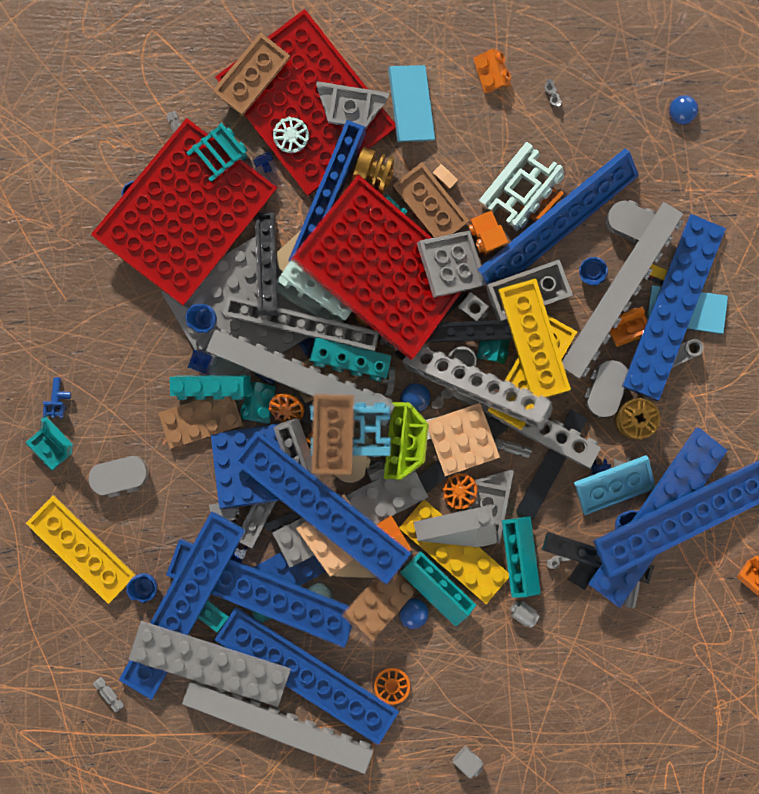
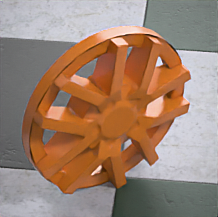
(286, 407)
(460, 491)
(392, 686)

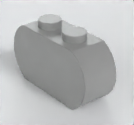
(628, 220)
(606, 389)
(119, 476)

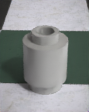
(524, 614)

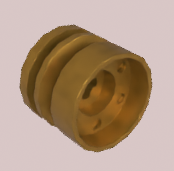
(374, 171)
(627, 424)

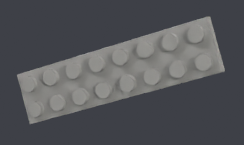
(375, 501)
(209, 663)

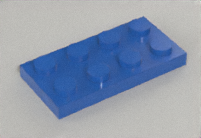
(296, 574)

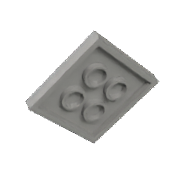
(451, 263)

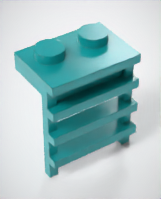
(226, 140)
(50, 444)

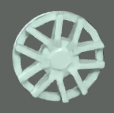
(290, 135)

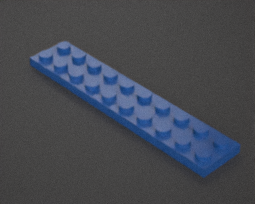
(561, 219)
(673, 307)
(684, 475)
(322, 507)
(679, 520)
(188, 593)
(276, 598)
(310, 676)

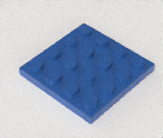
(233, 484)

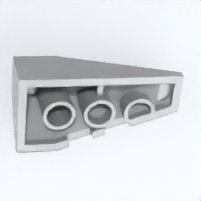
(464, 528)

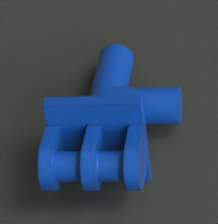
(55, 404)

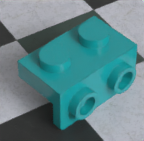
(494, 350)
(257, 403)

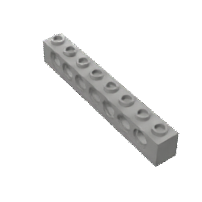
(302, 324)
(536, 416)
(585, 458)

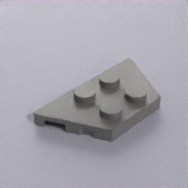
(350, 103)
(494, 491)

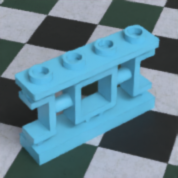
(368, 449)

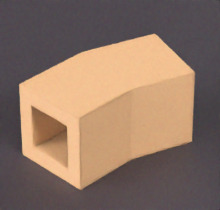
(445, 176)

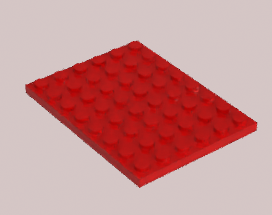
(296, 95)
(178, 222)
(372, 264)

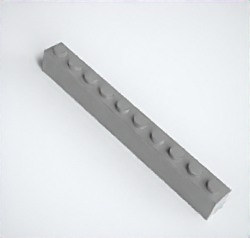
(620, 291)
(289, 372)
(279, 726)

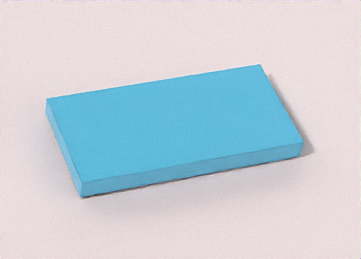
(411, 103)
(707, 315)
(615, 485)

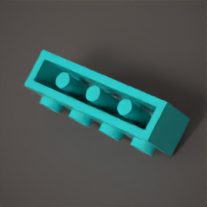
(350, 358)
(210, 385)
(521, 557)
(438, 589)

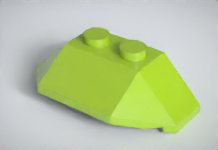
(407, 441)

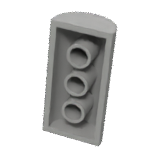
(551, 283)

